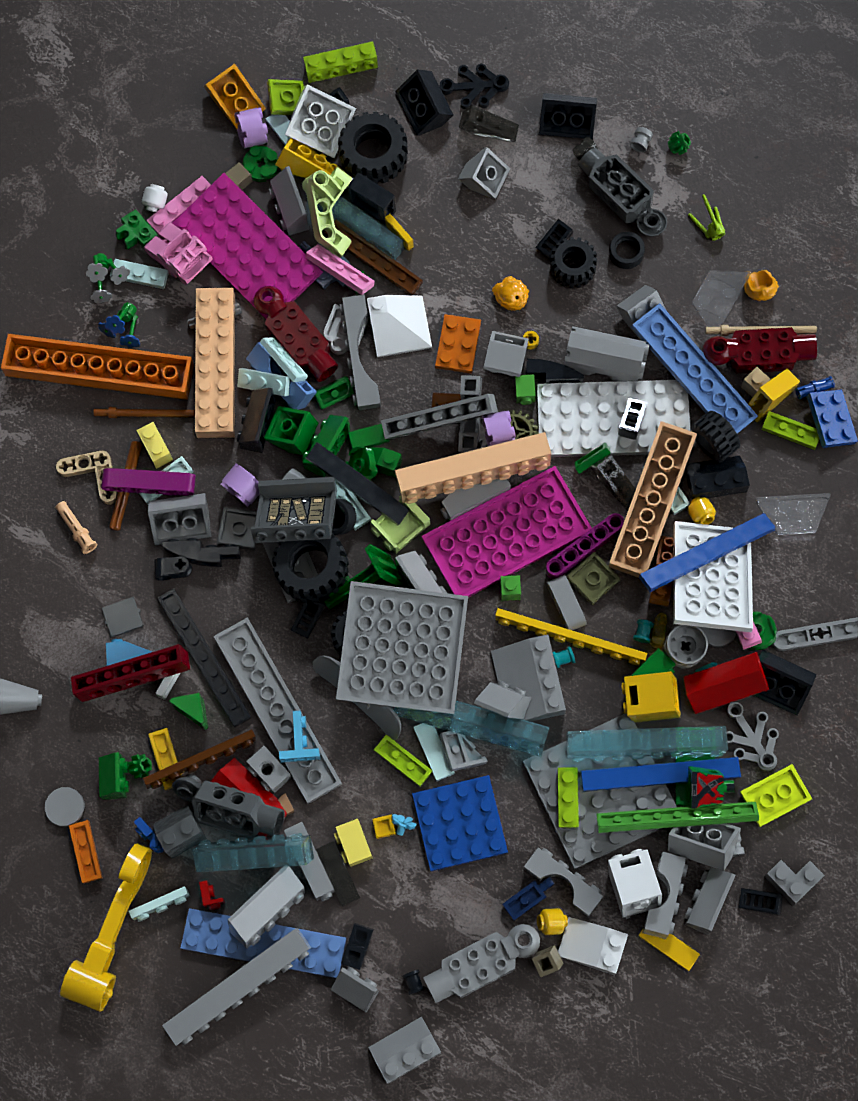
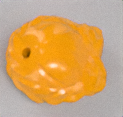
(761, 286)
(507, 291)

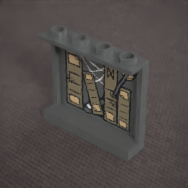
(295, 510)

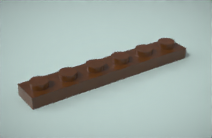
(379, 261)
(207, 756)

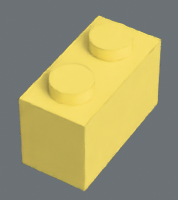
(154, 445)
(353, 843)

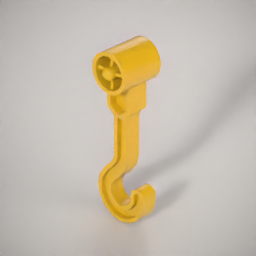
(89, 981)

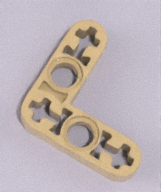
(98, 469)

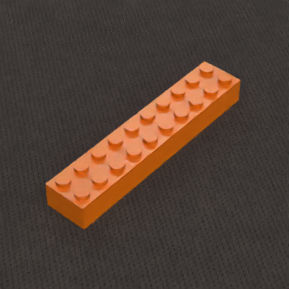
(97, 366)

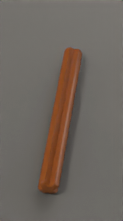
(122, 497)

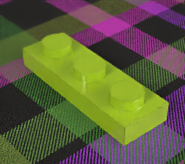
(791, 430)
(403, 760)
(568, 797)

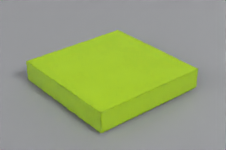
(284, 95)

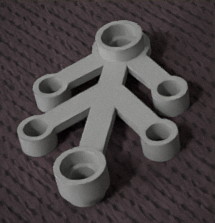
(753, 739)

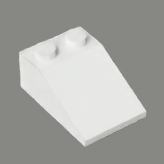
(592, 945)

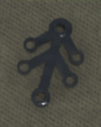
(477, 85)

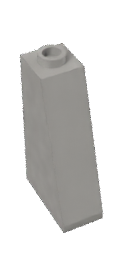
(466, 500)
(314, 870)

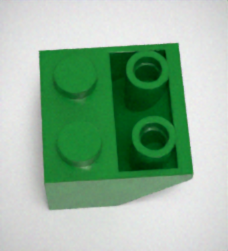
(113, 776)

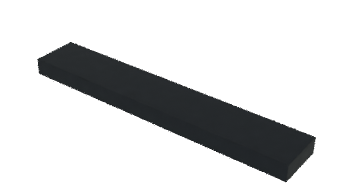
(357, 483)

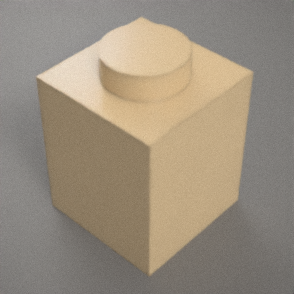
(754, 381)

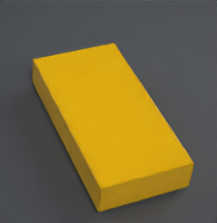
(398, 230)

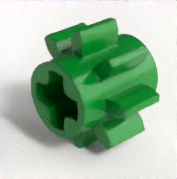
(679, 143)
(139, 766)

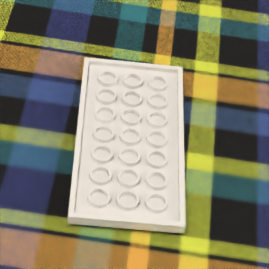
(590, 414)

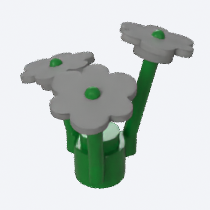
(98, 272)

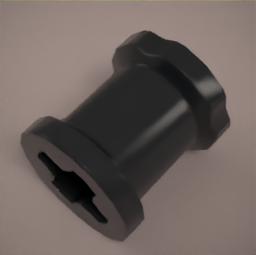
(413, 982)

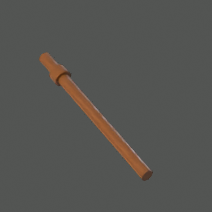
(113, 412)

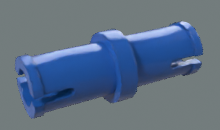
(814, 386)

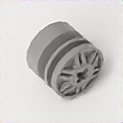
(689, 635)

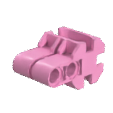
(179, 252)

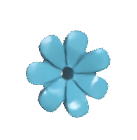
(403, 823)

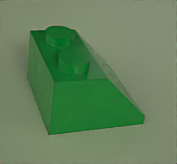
(291, 430)

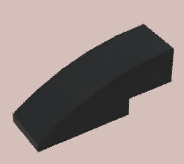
(552, 371)

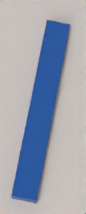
(706, 552)
(654, 774)

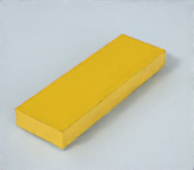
(163, 752)
(673, 949)

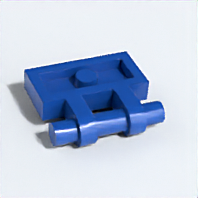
(147, 833)

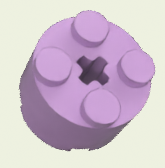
(250, 127)
(498, 428)
(241, 484)

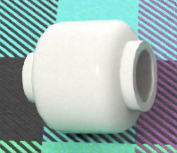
(154, 198)

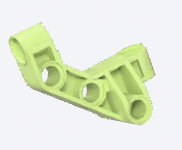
(326, 190)

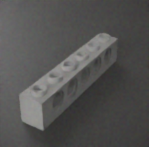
(439, 416)

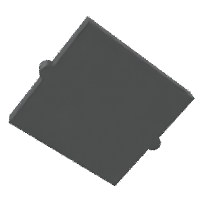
(122, 616)

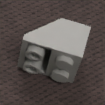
(638, 305)
(506, 354)
(354, 989)

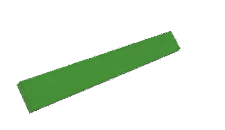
(677, 817)

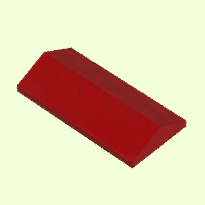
(725, 683)
(237, 776)

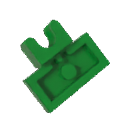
(135, 229)

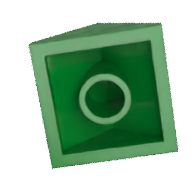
(192, 707)

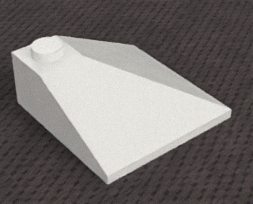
(319, 120)
(398, 324)

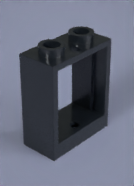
(371, 197)

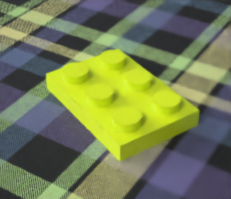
(777, 794)

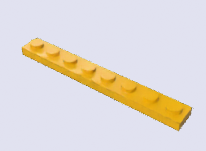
(578, 639)

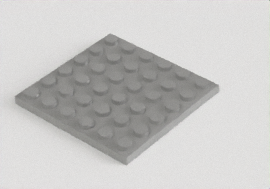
(402, 647)
(585, 842)

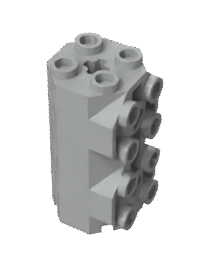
(606, 354)

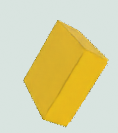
(384, 826)

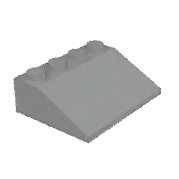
(533, 669)

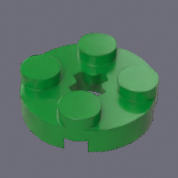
(258, 154)
(365, 458)
(768, 631)

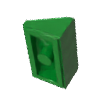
(334, 392)

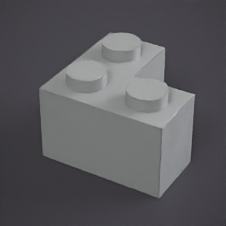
(793, 885)

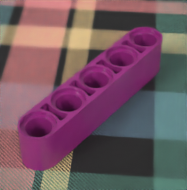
(148, 482)
(588, 538)

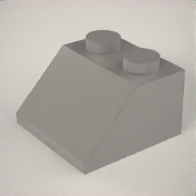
(504, 700)

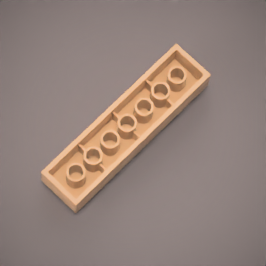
(215, 363)
(473, 468)
(652, 499)

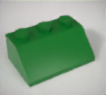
(332, 437)

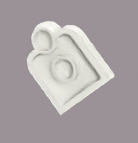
(334, 331)

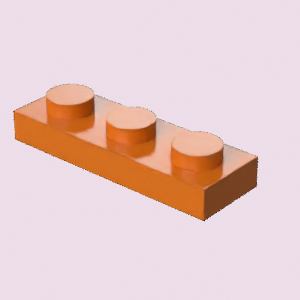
(85, 852)

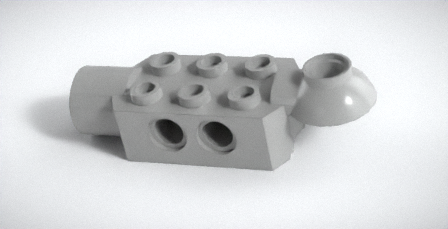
(481, 963)

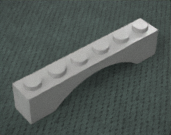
(366, 389)

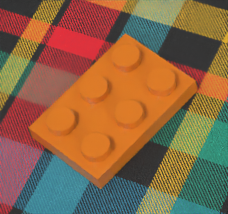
(458, 343)

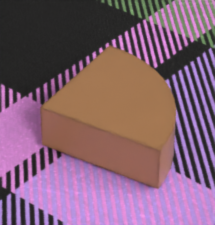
(284, 801)

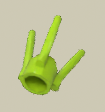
(715, 229)

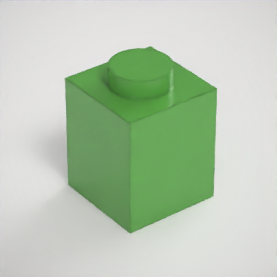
(525, 389)
(510, 588)

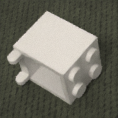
(634, 882)

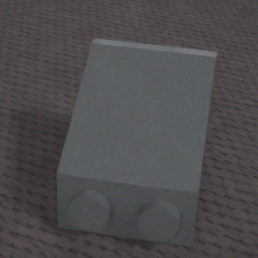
(179, 831)

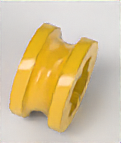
(534, 335)

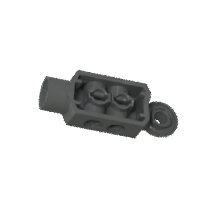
(623, 191)
(229, 808)

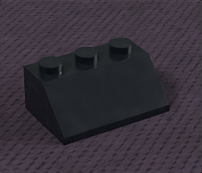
(424, 102)
(567, 116)
(256, 420)
(716, 478)
(786, 683)

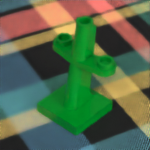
(381, 567)

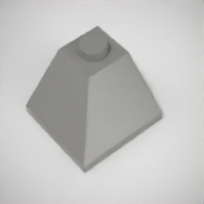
(484, 173)

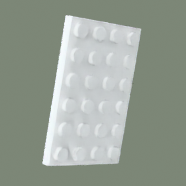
(717, 592)

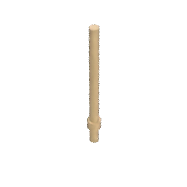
(725, 330)

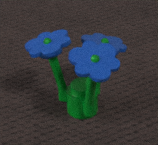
(116, 324)

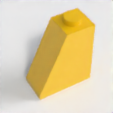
(773, 393)

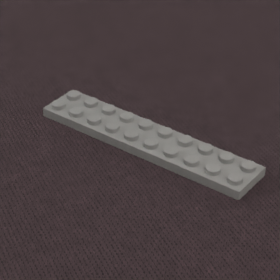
(275, 706)

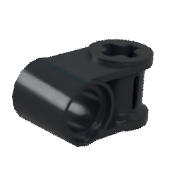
(169, 568)

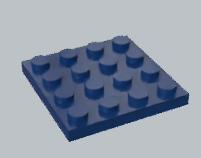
(459, 823)

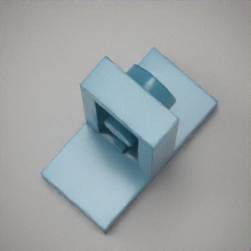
(300, 742)

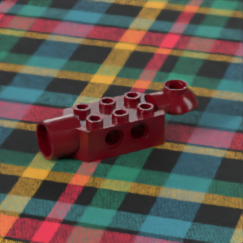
(295, 333)
(762, 348)

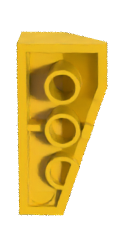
(303, 160)

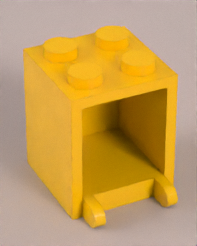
(656, 697)

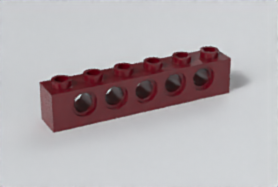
(130, 673)

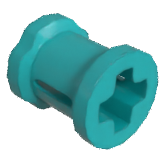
(643, 631)
(563, 657)

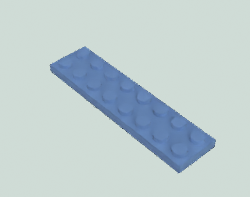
(692, 368)
(211, 935)

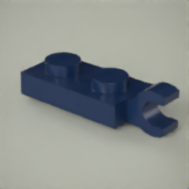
(527, 898)

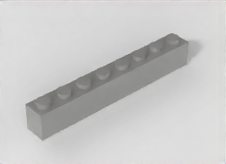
(235, 987)

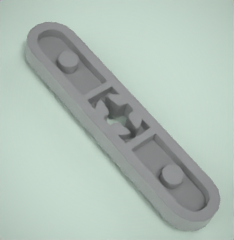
(800, 636)

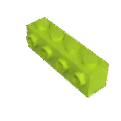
(340, 62)

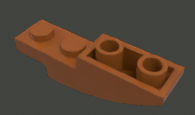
(665, 552)

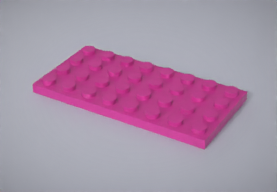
(247, 243)
(506, 533)

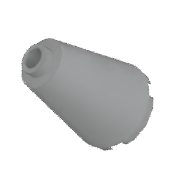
(17, 697)

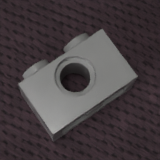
(262, 759)

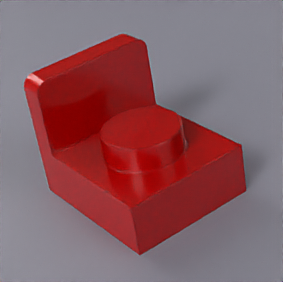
(207, 893)

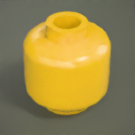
(701, 511)
(552, 921)

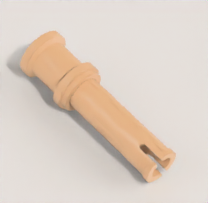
(80, 534)

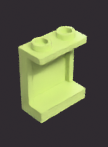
(399, 536)

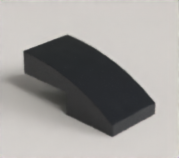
(357, 946)

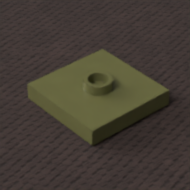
(593, 578)

